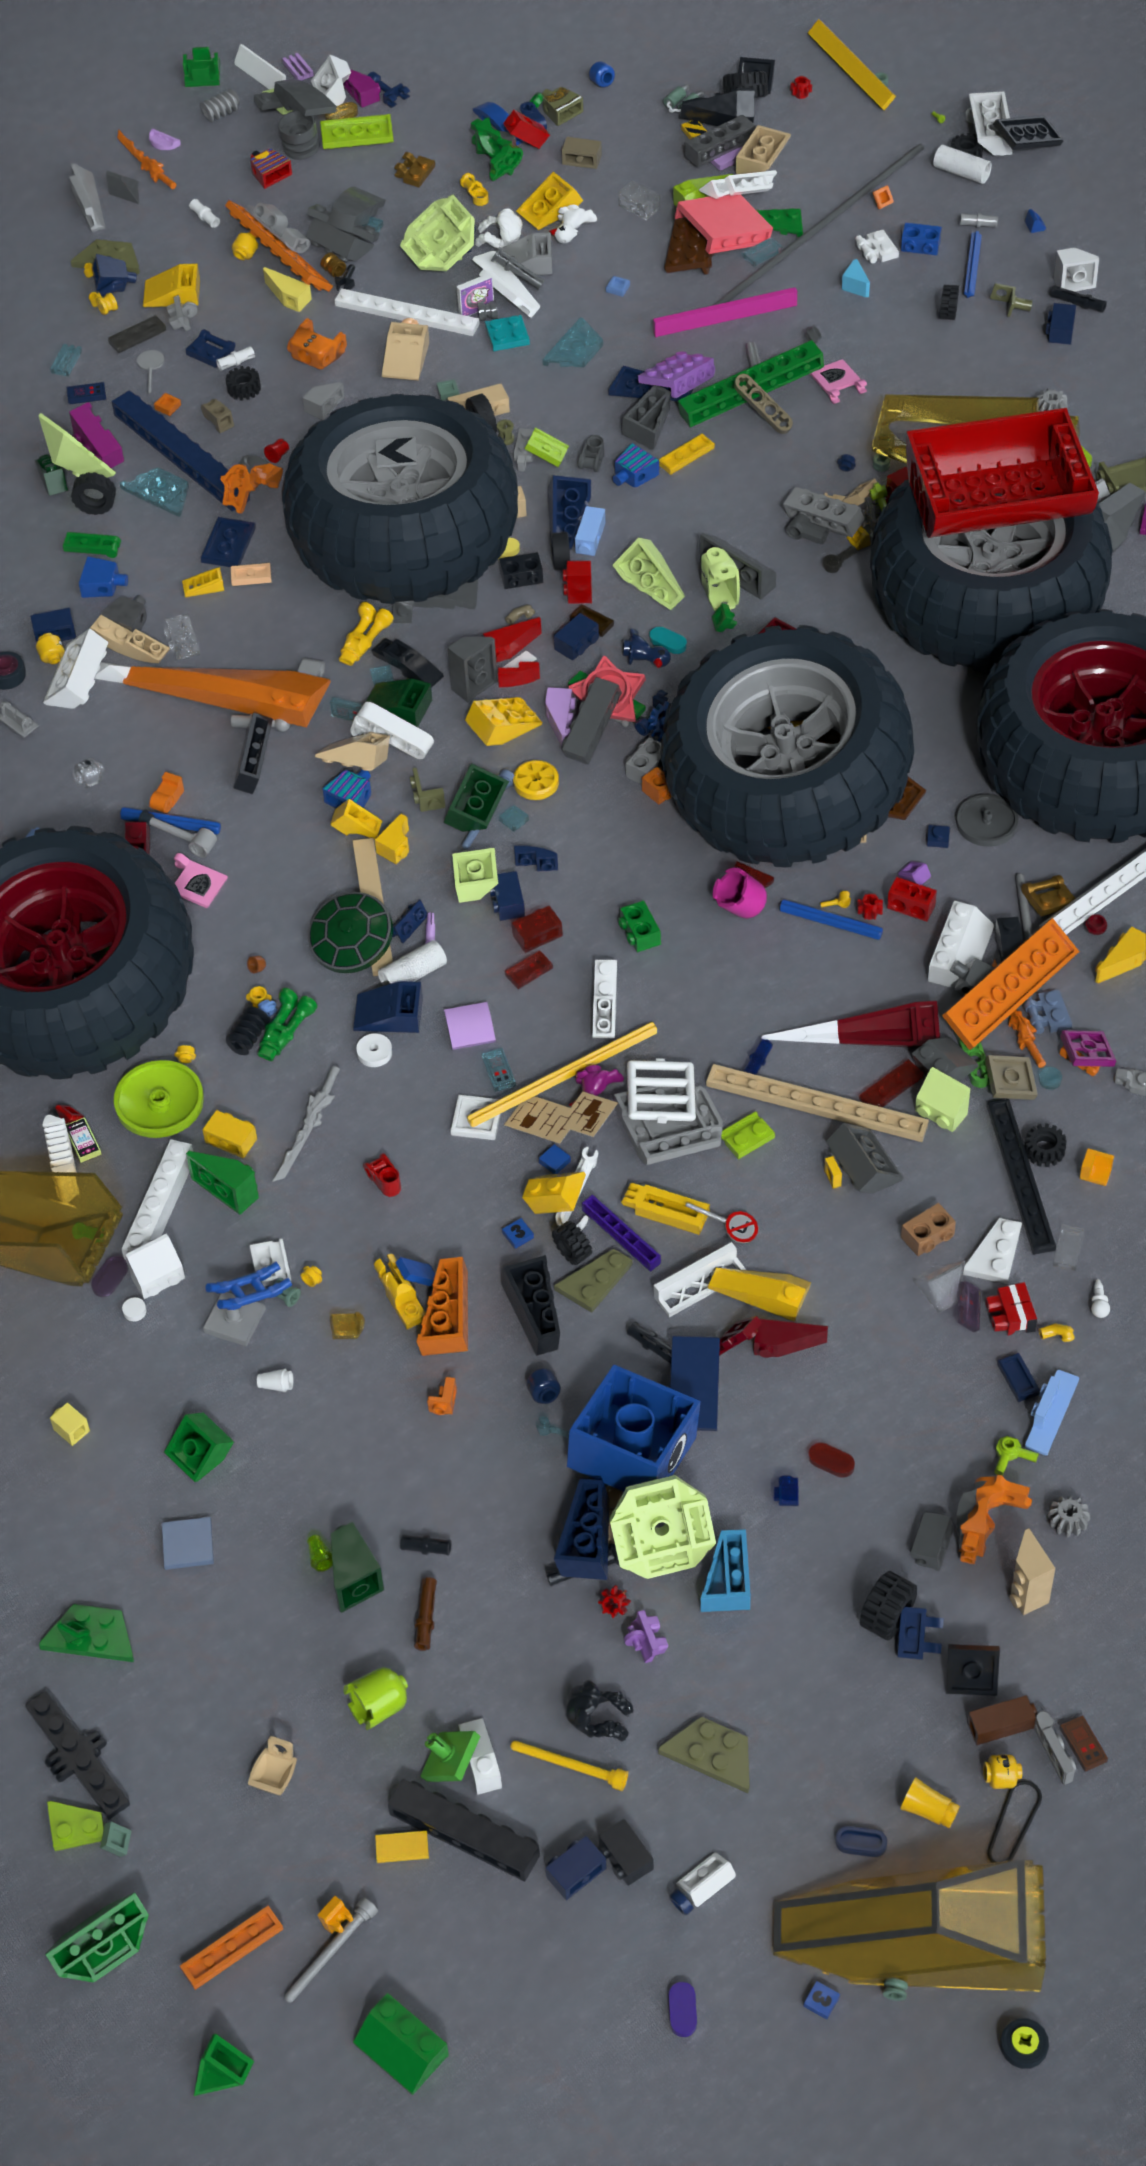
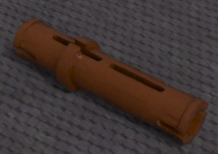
(424, 1623)

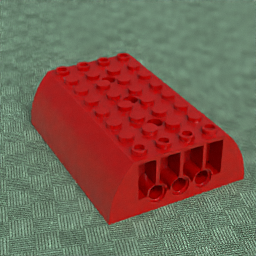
(1004, 458)

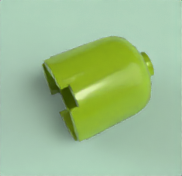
(376, 1696)

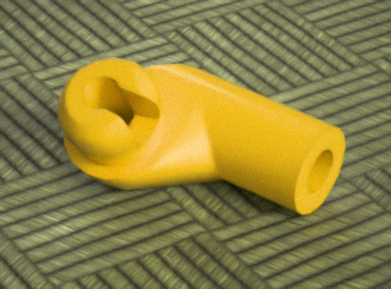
(1057, 1329)

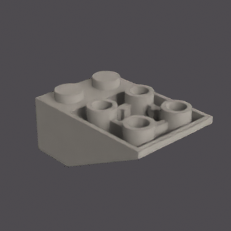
(533, 252)

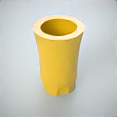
(929, 1804)

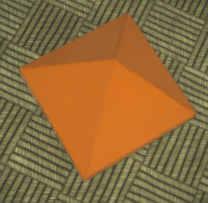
(883, 197)

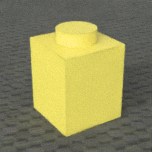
(69, 1424)

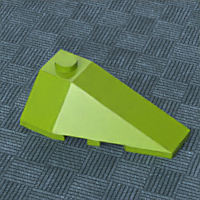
(690, 189)

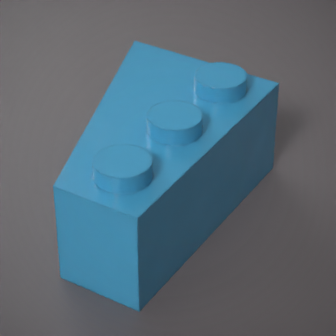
(728, 1577)

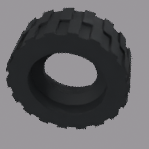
(480, 405)
(97, 482)

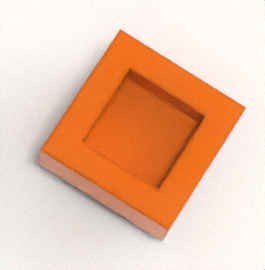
(167, 404)

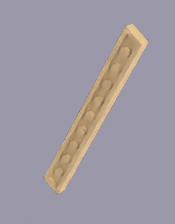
(817, 1103)

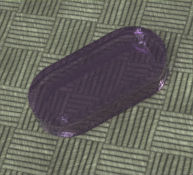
(109, 1276)

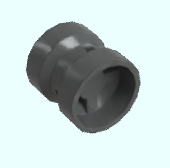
(487, 310)

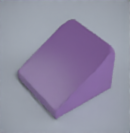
(915, 872)

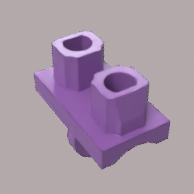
(642, 1636)

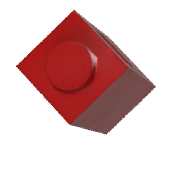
(526, 129)

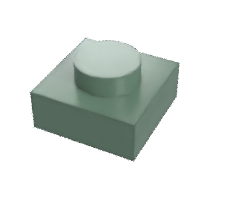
(447, 389)
(115, 1839)

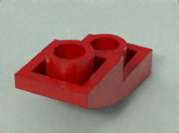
(525, 674)

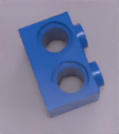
(921, 239)

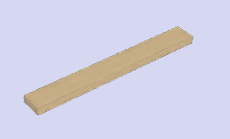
(370, 884)

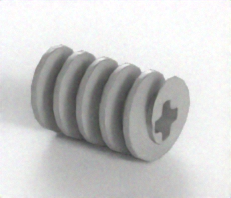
(220, 105)

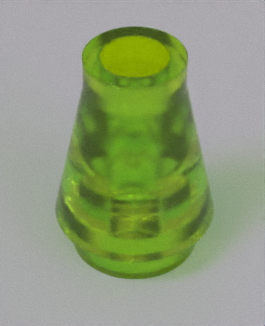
(319, 1554)

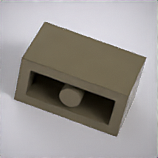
(581, 152)

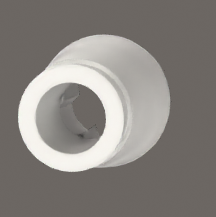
(276, 1380)

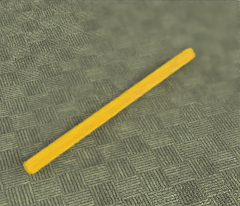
(561, 1074)

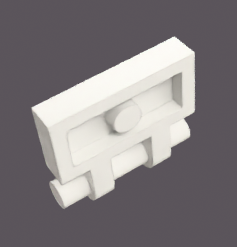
(877, 246)

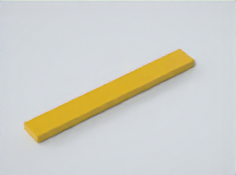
(852, 64)

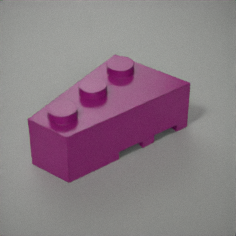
(93, 436)

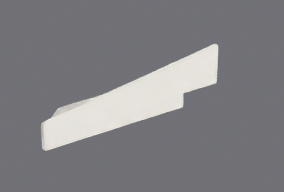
(507, 284)

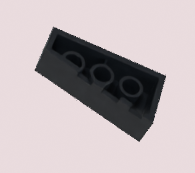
(533, 1301)

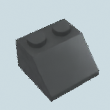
(944, 1056)

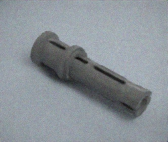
(510, 263)

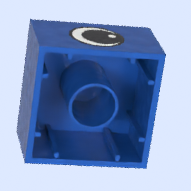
(632, 1431)

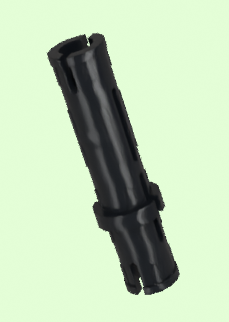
(1085, 301)
(638, 1332)

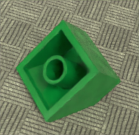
(198, 1445)

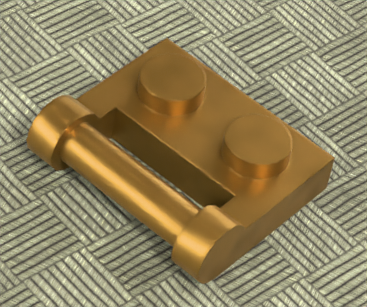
(1050, 901)

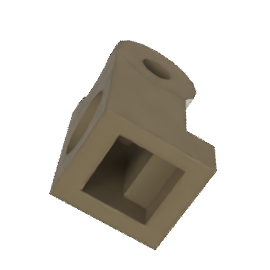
(218, 415)

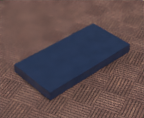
(697, 1375)

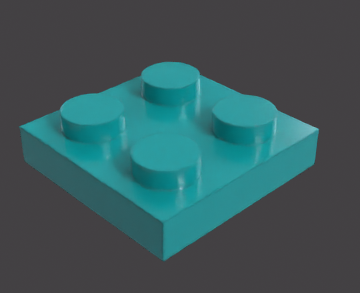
(507, 333)

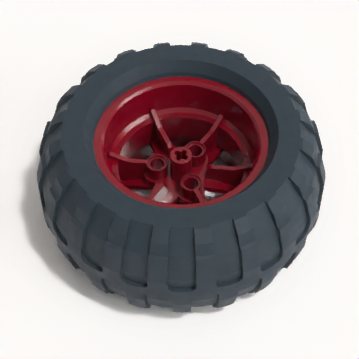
(1064, 766)
(113, 1003)

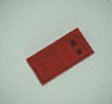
(529, 969)

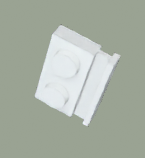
(267, 1253)

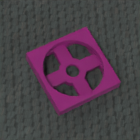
(1096, 1040)

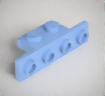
(1050, 1411)

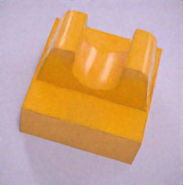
(333, 1915)

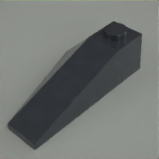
(721, 107)

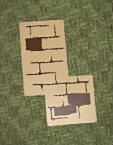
(555, 1120)

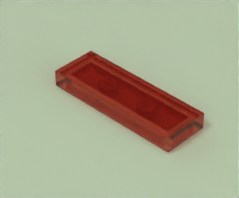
(892, 1085)

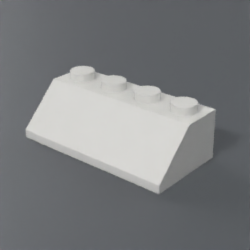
(985, 110)
(76, 671)
(962, 940)

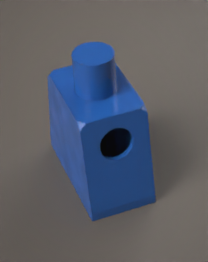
(100, 578)

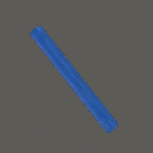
(972, 264)
(177, 821)
(831, 919)

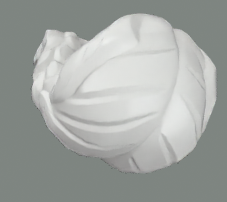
(509, 225)

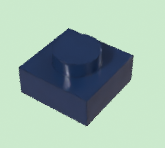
(938, 836)

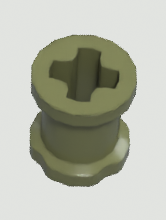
(506, 432)

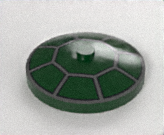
(350, 932)

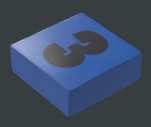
(518, 1233)
(821, 2000)

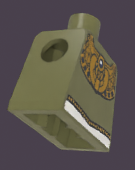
(562, 105)

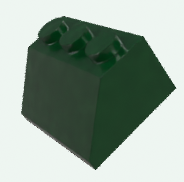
(476, 800)

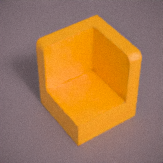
(1096, 1167)

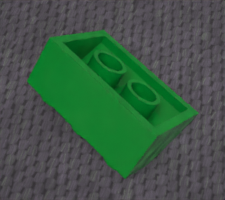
(400, 2044)

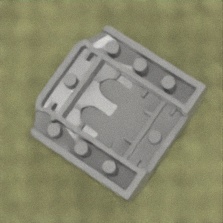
(672, 1139)

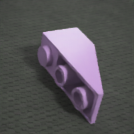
(558, 711)

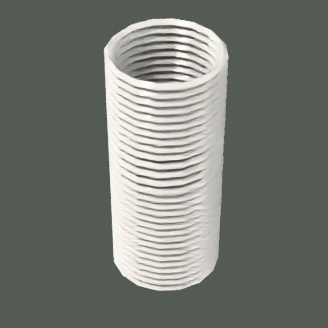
(962, 164)
(414, 964)

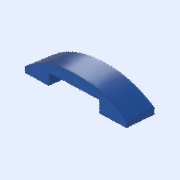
(496, 115)

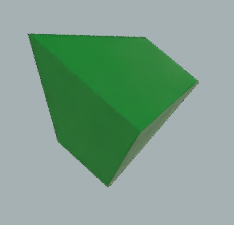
(221, 2067)

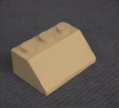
(760, 150)
(1032, 1576)

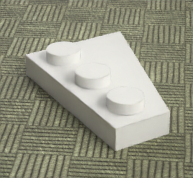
(995, 1253)

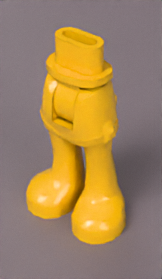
(358, 643)

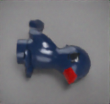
(639, 649)

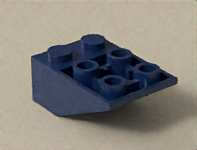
(390, 1008)

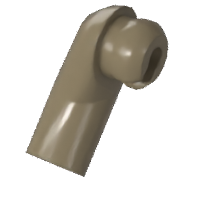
(518, 612)

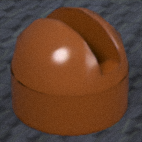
(256, 964)

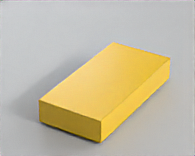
(402, 1846)

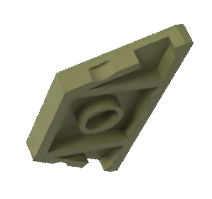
(114, 249)
(711, 1751)

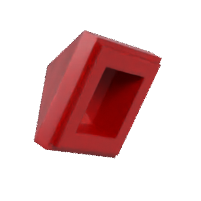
(68, 1113)

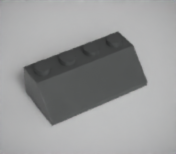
(753, 575)

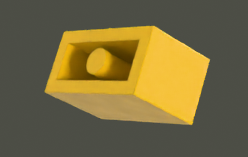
(230, 1134)

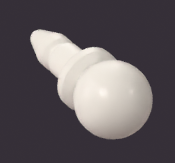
(1100, 1305)

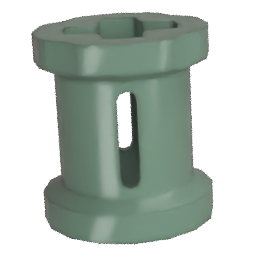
(290, 1295)

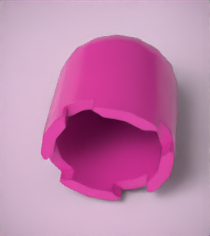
(740, 893)

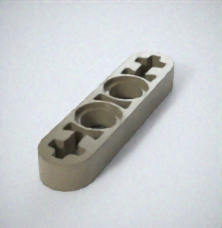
(761, 405)

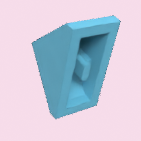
(855, 280)

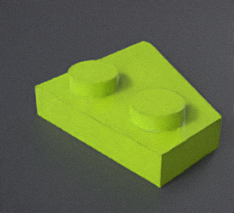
(74, 1825)

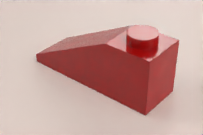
(514, 638)

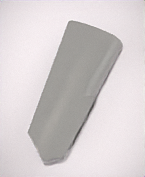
(277, 224)

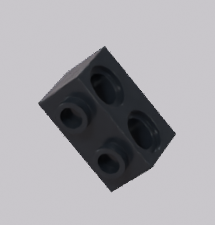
(521, 570)

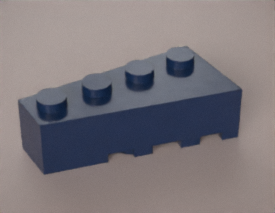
(585, 1535)

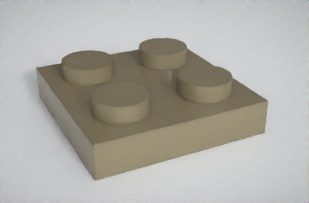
(1011, 1077)

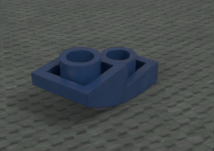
(543, 858)

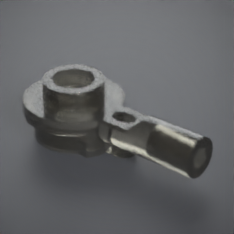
(833, 563)

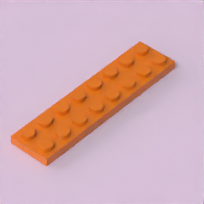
(288, 257)
(1010, 984)

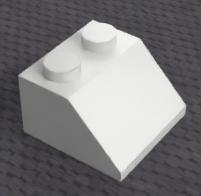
(1075, 269)
(155, 1266)

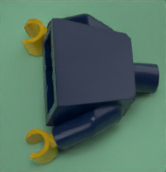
(109, 276)

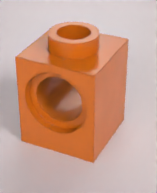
(655, 786)

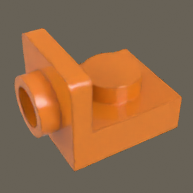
(445, 1402)

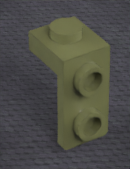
(428, 799)

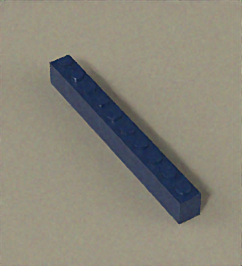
(172, 444)

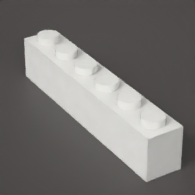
(160, 1197)

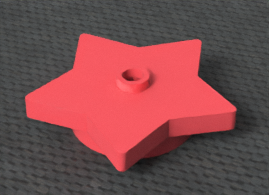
(628, 682)

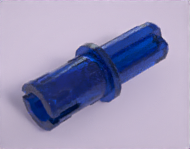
(758, 1058)

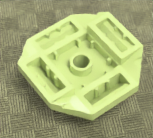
(440, 235)
(665, 1549)

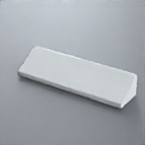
(258, 67)

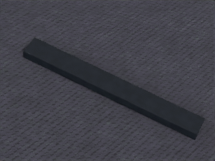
(1021, 1177)

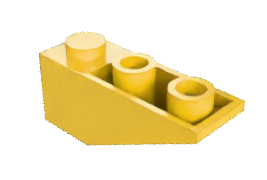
(1125, 956)

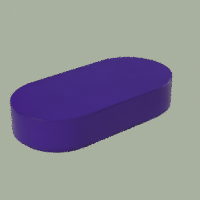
(682, 2009)

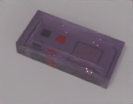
(969, 1306)

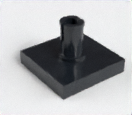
(972, 1669)

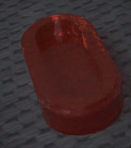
(831, 1460)

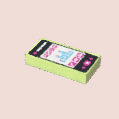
(83, 1140)

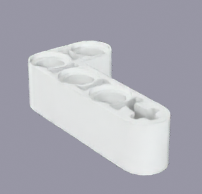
(402, 734)

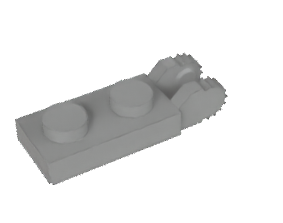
(1054, 1747)

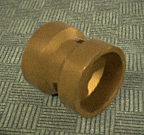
(333, 265)

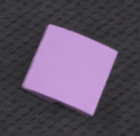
(469, 1025)

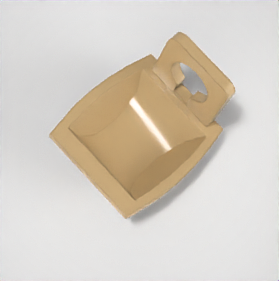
(273, 1768)

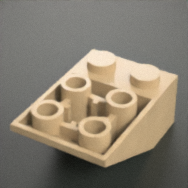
(405, 351)
(363, 750)

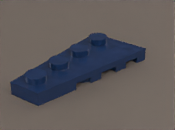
(627, 385)

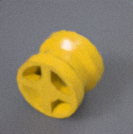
(106, 304)

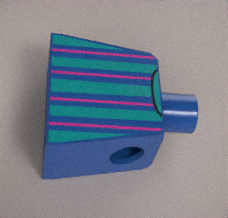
(635, 467)
(348, 786)

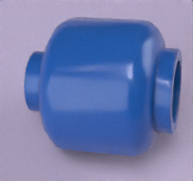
(601, 74)

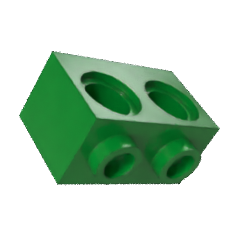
(640, 926)

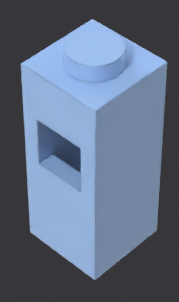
(590, 531)

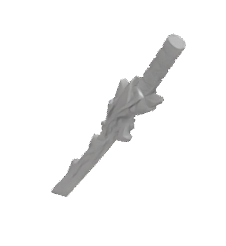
(313, 1116)

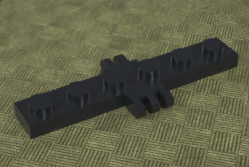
(77, 1755)

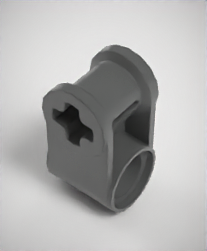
(592, 453)

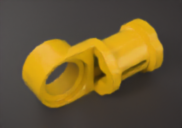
(478, 189)

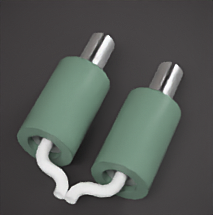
(678, 95)

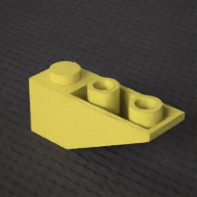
(288, 290)

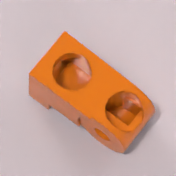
(167, 793)

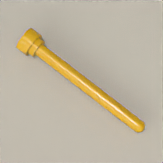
(616, 1778)

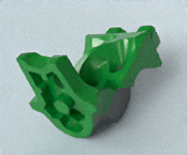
(498, 145)

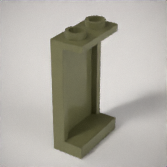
(1122, 474)

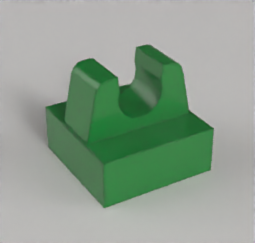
(723, 618)

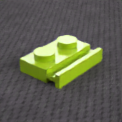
(546, 447)
(747, 1135)

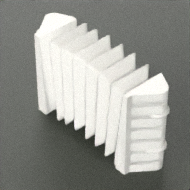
(58, 1144)

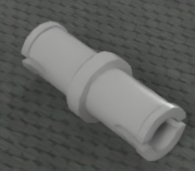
(978, 220)

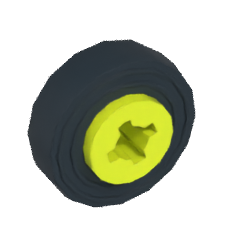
(1024, 2053)

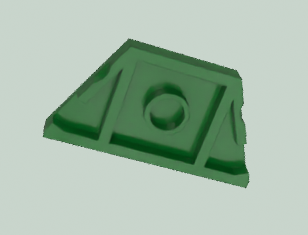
(106, 1639)

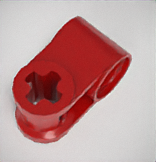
(384, 1175)

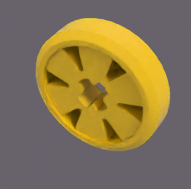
(525, 782)

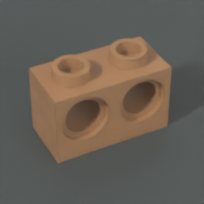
(925, 1226)

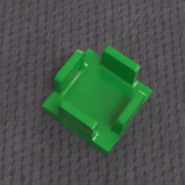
(201, 69)

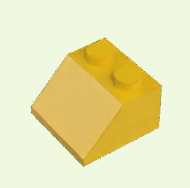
(553, 1192)

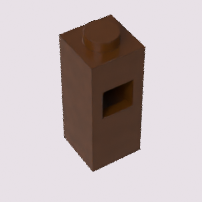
(1002, 1720)

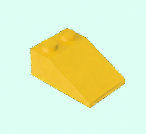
(543, 204)

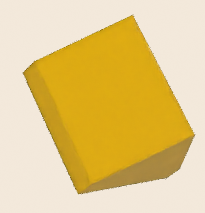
(860, 539)

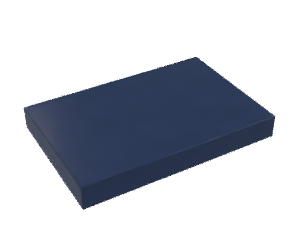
(228, 542)

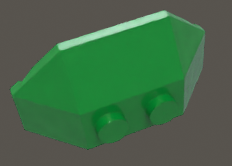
(100, 1941)

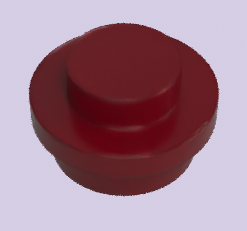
(1096, 924)

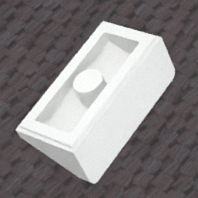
(706, 1879)

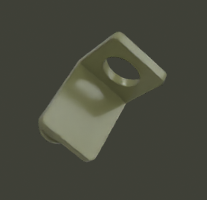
(1011, 298)

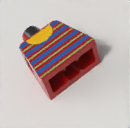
(270, 167)

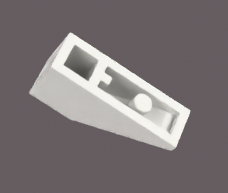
(483, 1761)

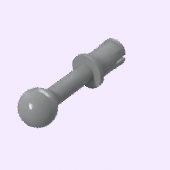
(242, 722)

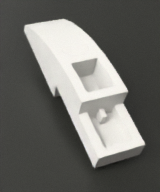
(605, 999)

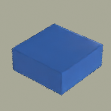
(554, 1159)

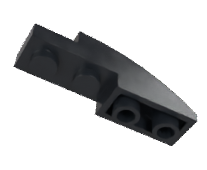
(408, 660)

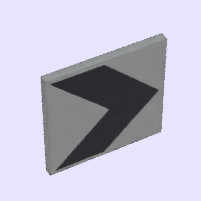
(396, 452)

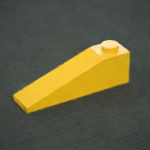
(766, 1290)

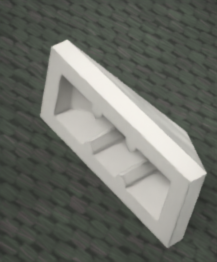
(112, 672)

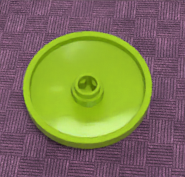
(158, 1099)

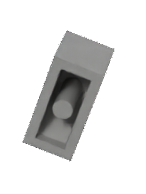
(323, 399)

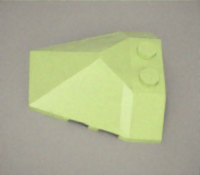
(70, 453)

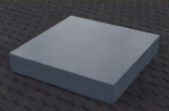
(187, 1543)

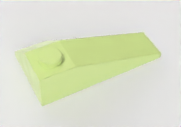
(648, 571)

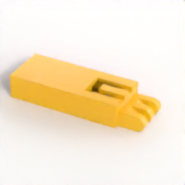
(671, 1213)

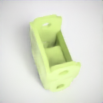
(720, 569)

